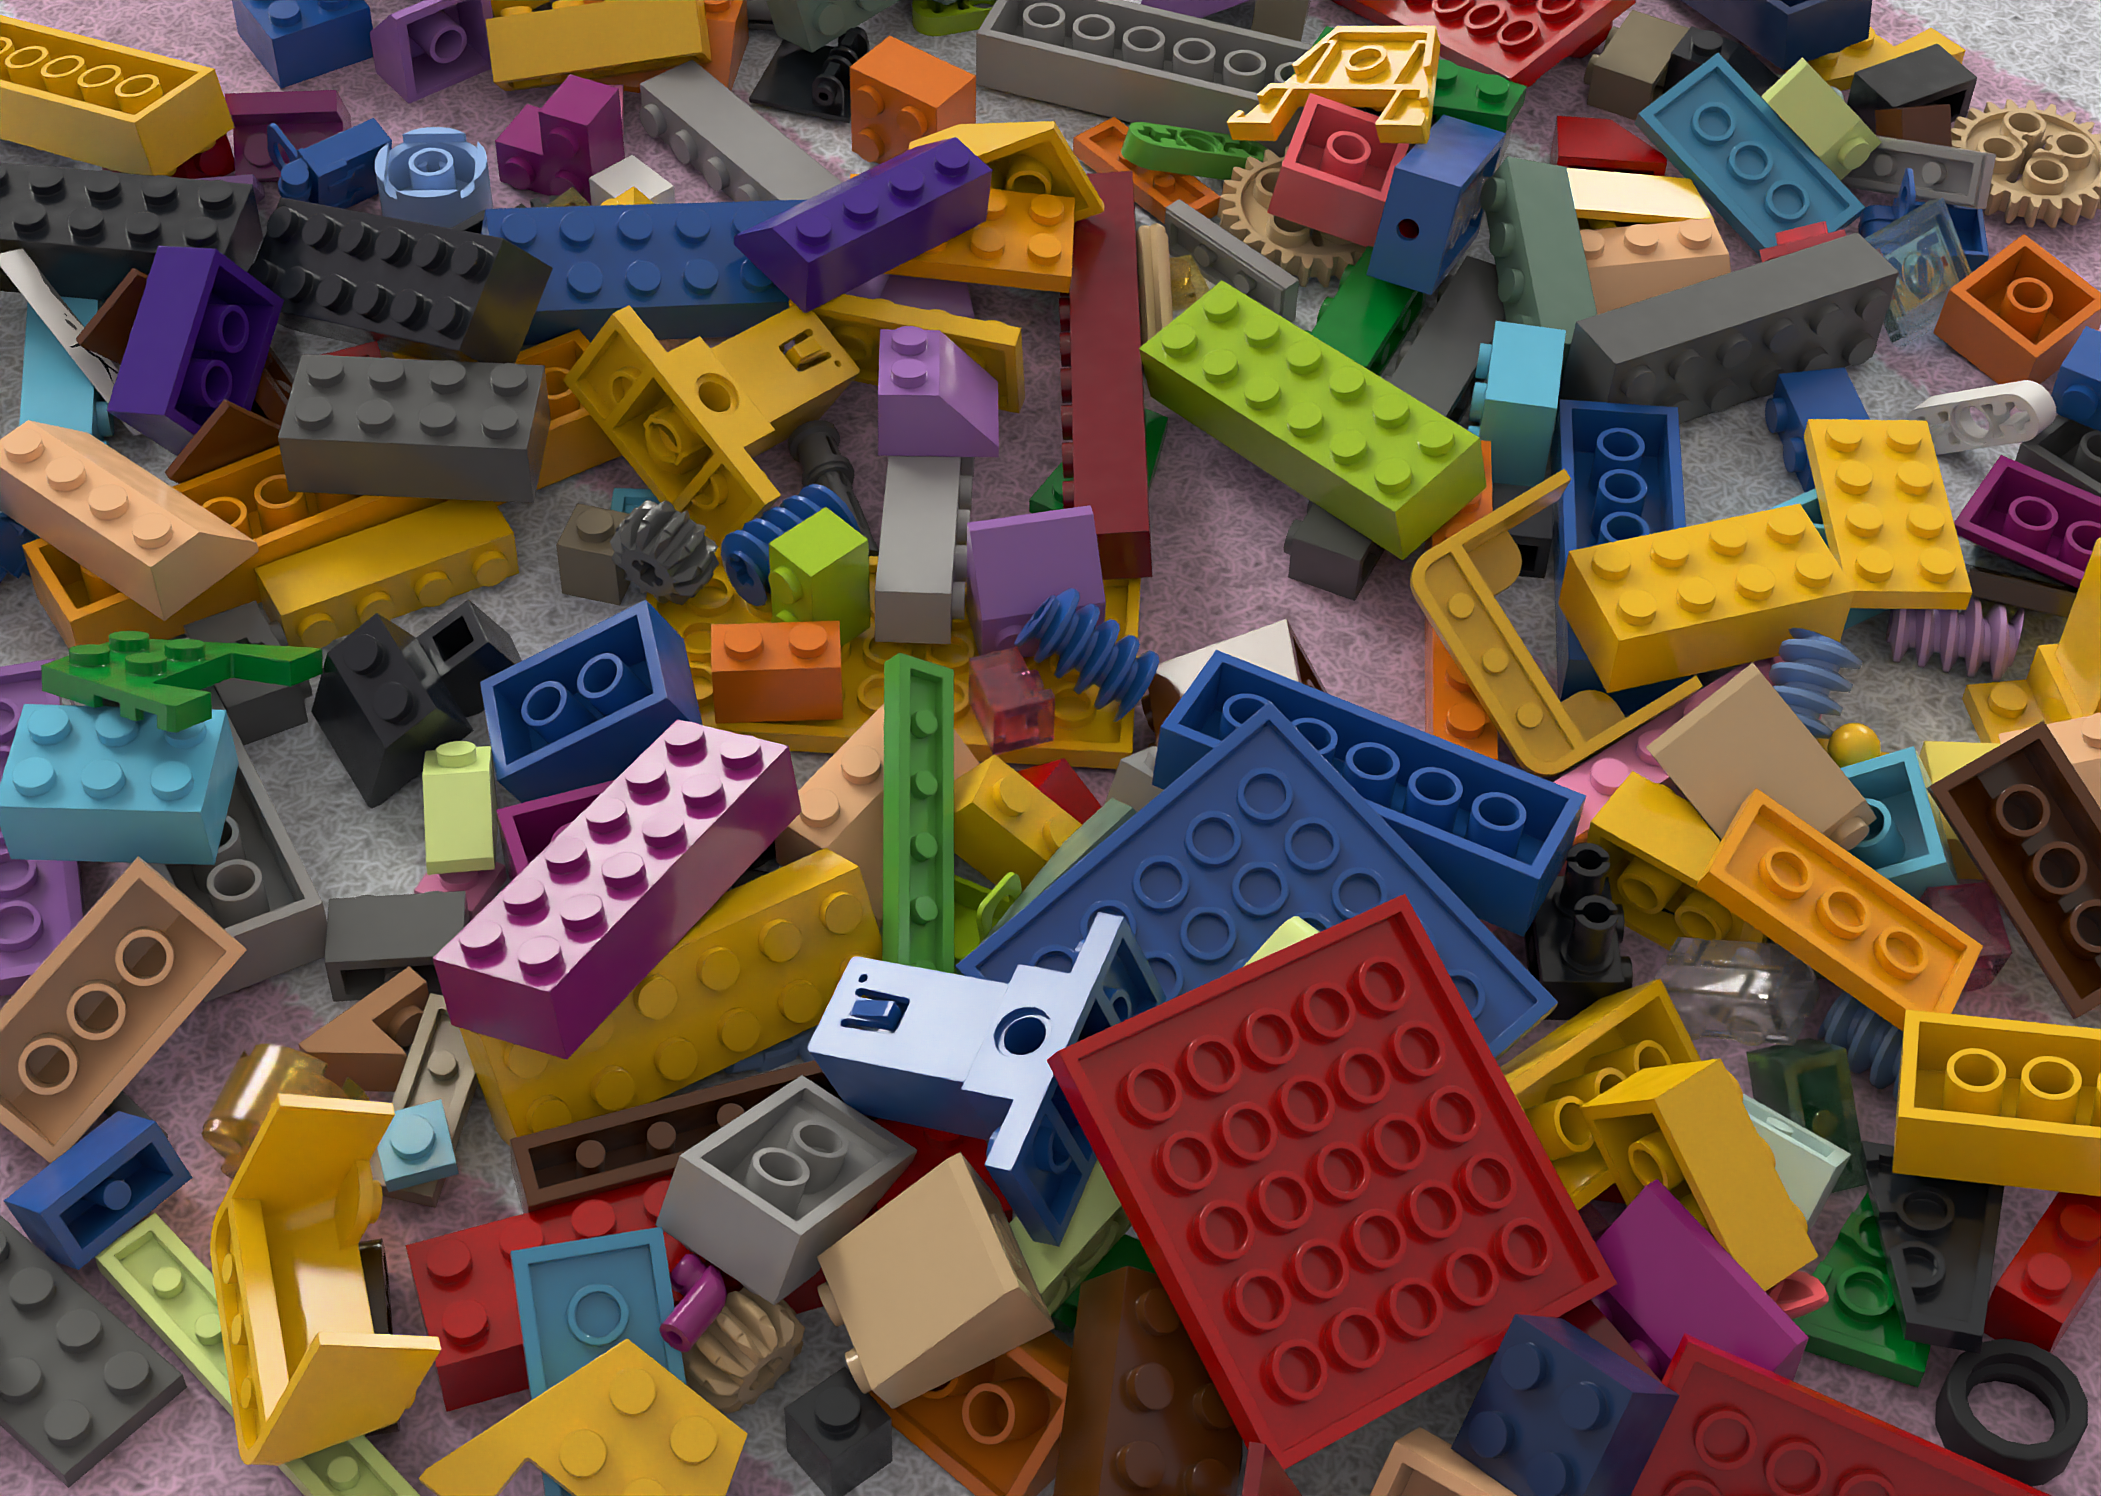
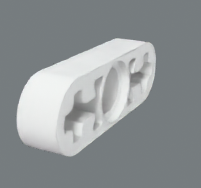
(1994, 403)

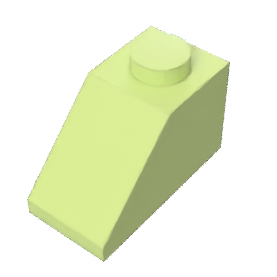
(1821, 119)
(459, 808)

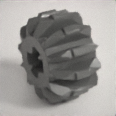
(664, 552)

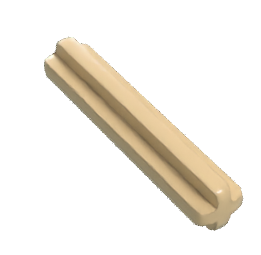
(1153, 279)

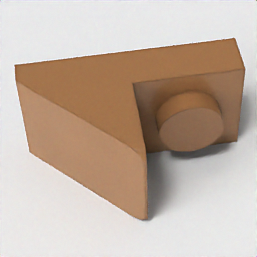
(370, 1034)

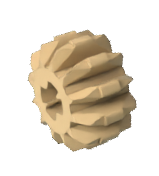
(743, 1351)

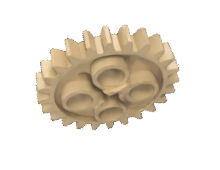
(2055, 180)
(1283, 242)

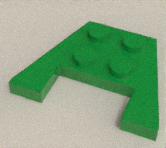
(169, 674)

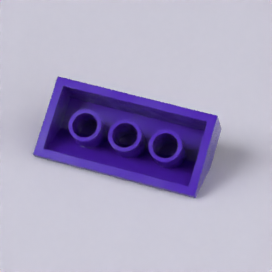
(870, 222)

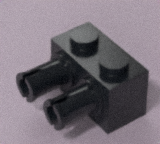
(1578, 936)

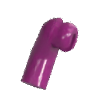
(702, 1302)

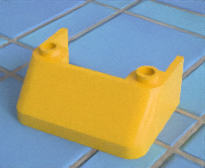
(1457, 594)
(295, 1285)

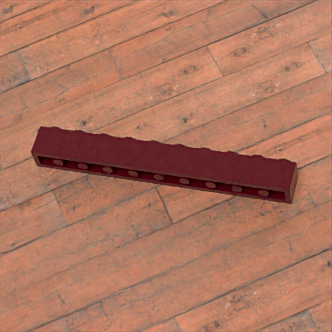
(1106, 382)

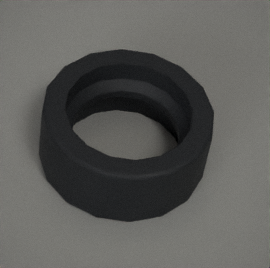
(2035, 1372)

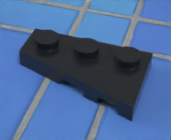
(1935, 1249)

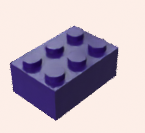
(193, 344)

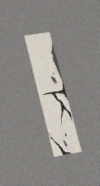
(59, 320)

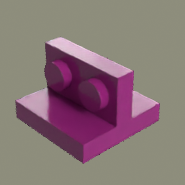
(300, 115)

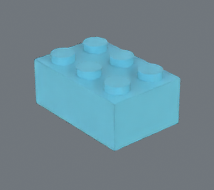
(115, 787)

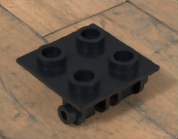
(812, 81)

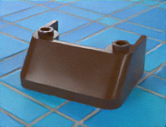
(231, 430)

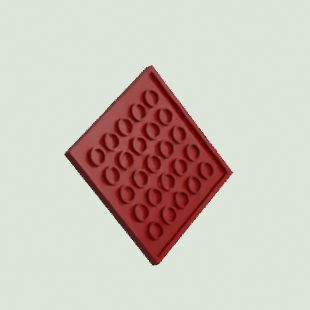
(1330, 1179)

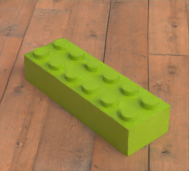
(1314, 419)

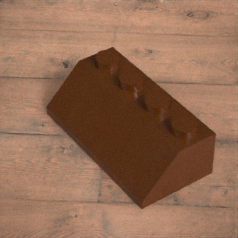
(2039, 851)

